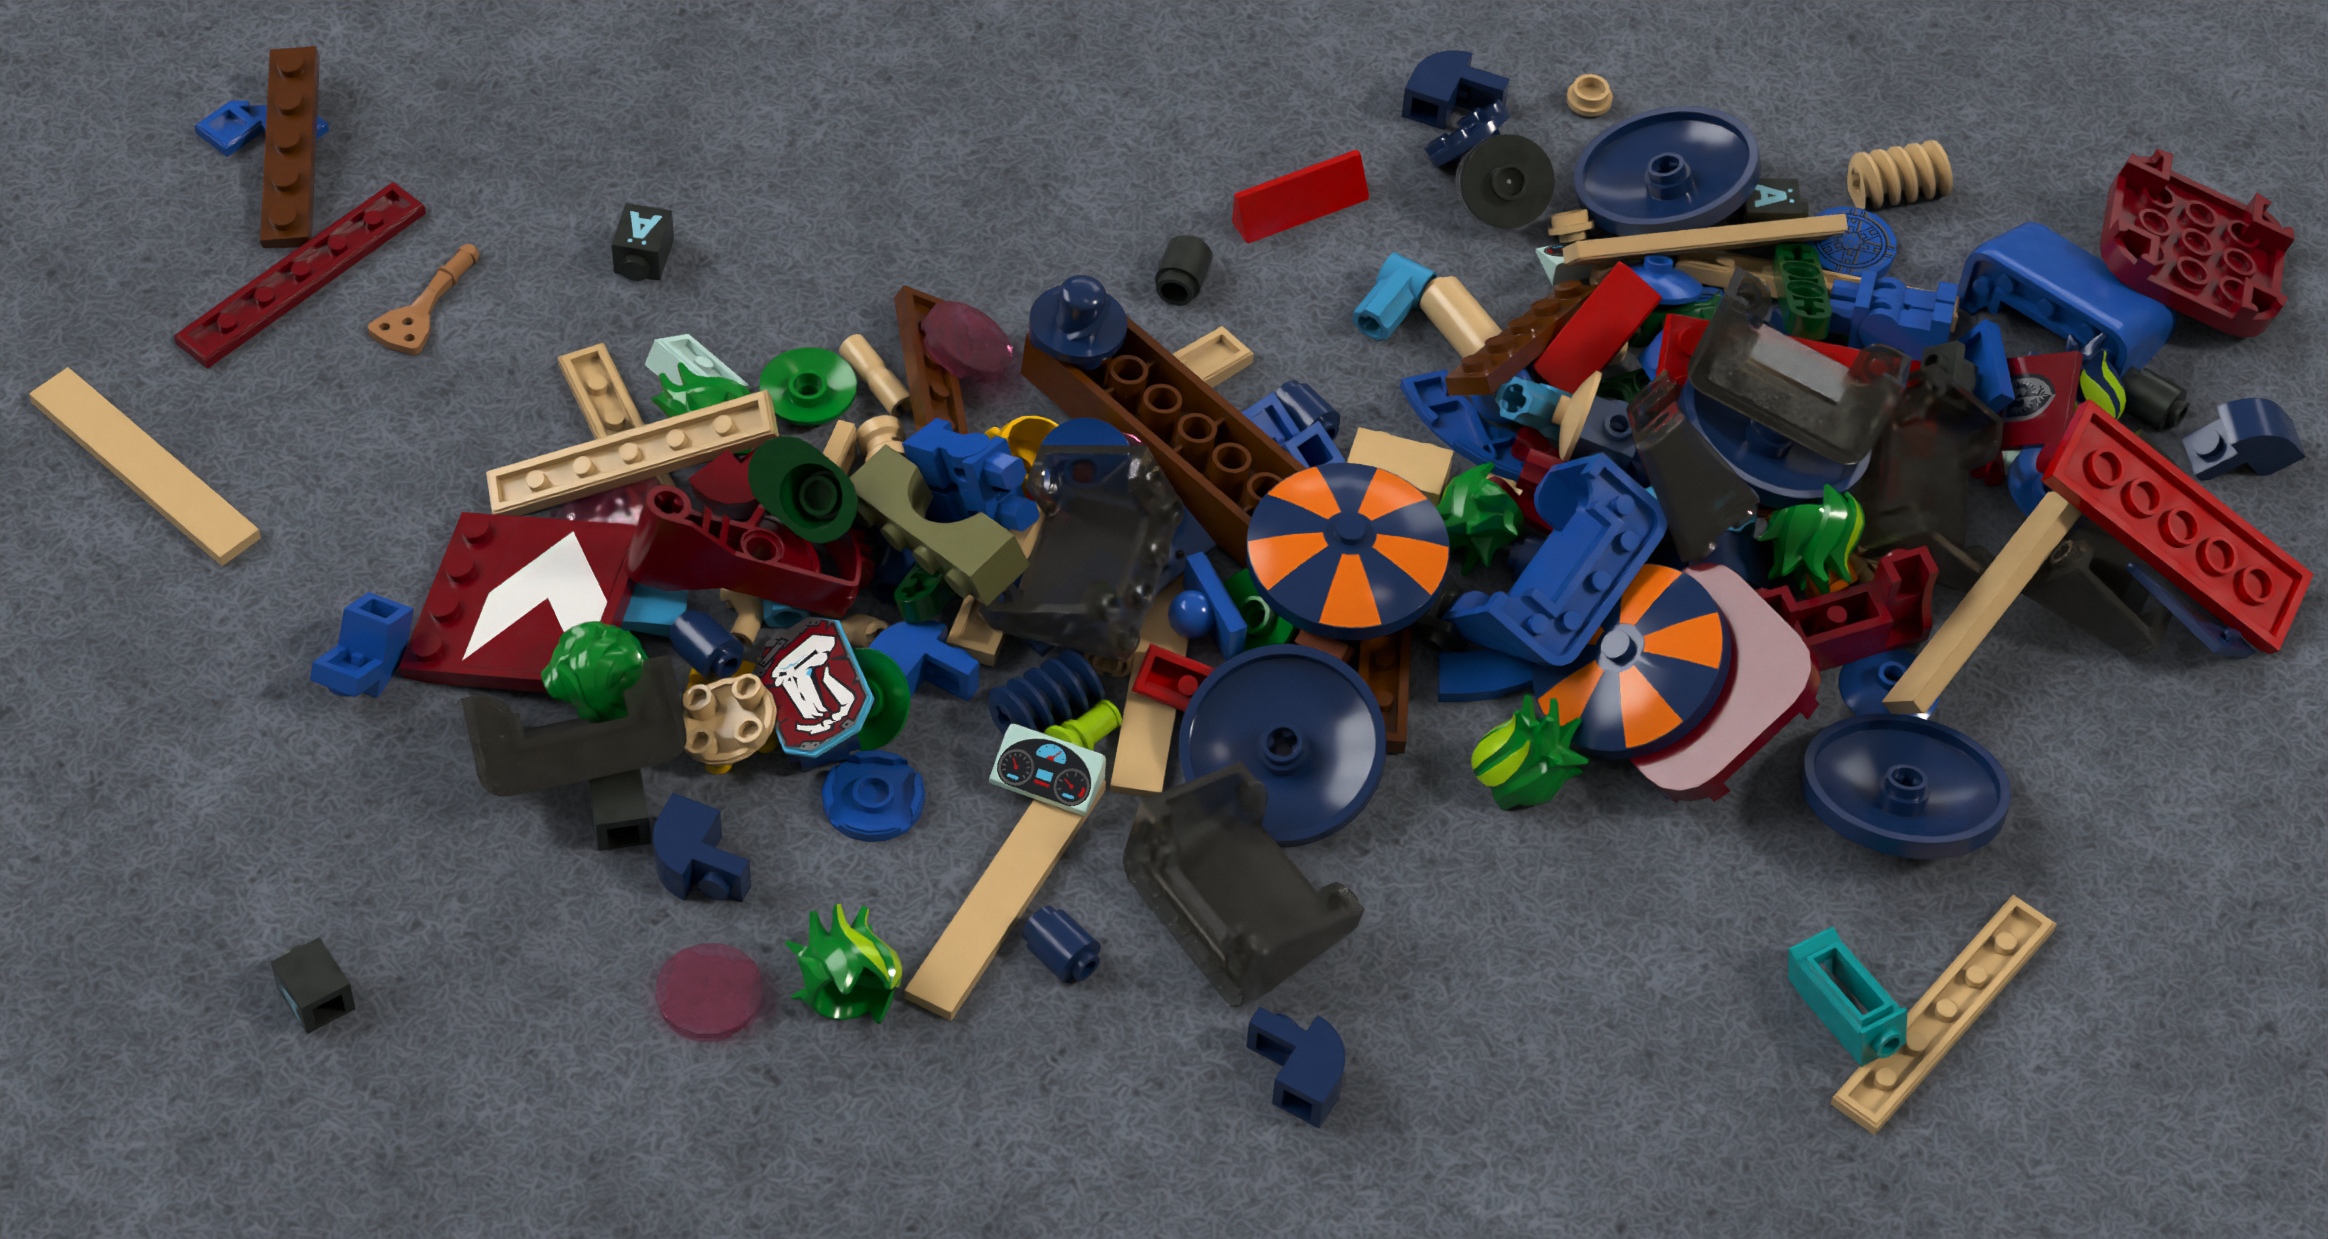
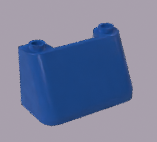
(2065, 293)
(1598, 545)

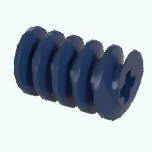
(1045, 693)

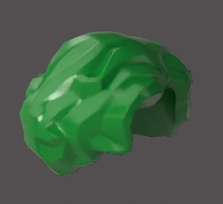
(593, 669)

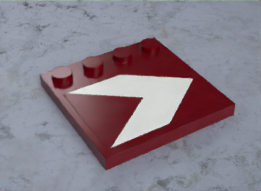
(511, 595)

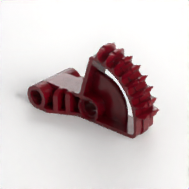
(759, 557)

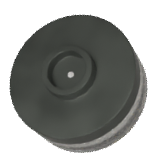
(1505, 181)

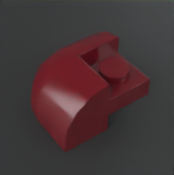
(725, 486)

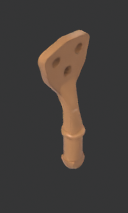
(418, 313)

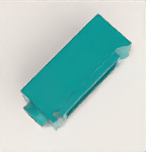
(1864, 1036)

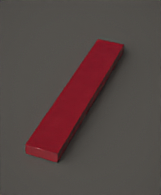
(299, 275)

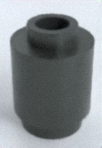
(1183, 269)
(2154, 398)

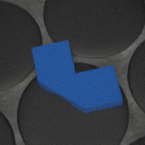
(237, 125)

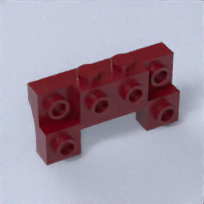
(1867, 616)

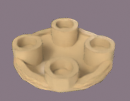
(727, 719)

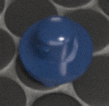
(1472, 130)
(1078, 322)

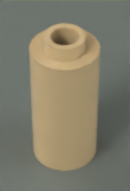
(1457, 315)

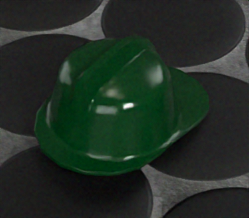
(803, 489)

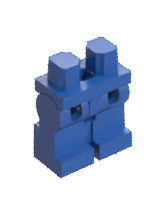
(1892, 313)
(970, 476)

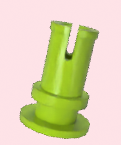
(1089, 727)

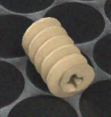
(1898, 171)

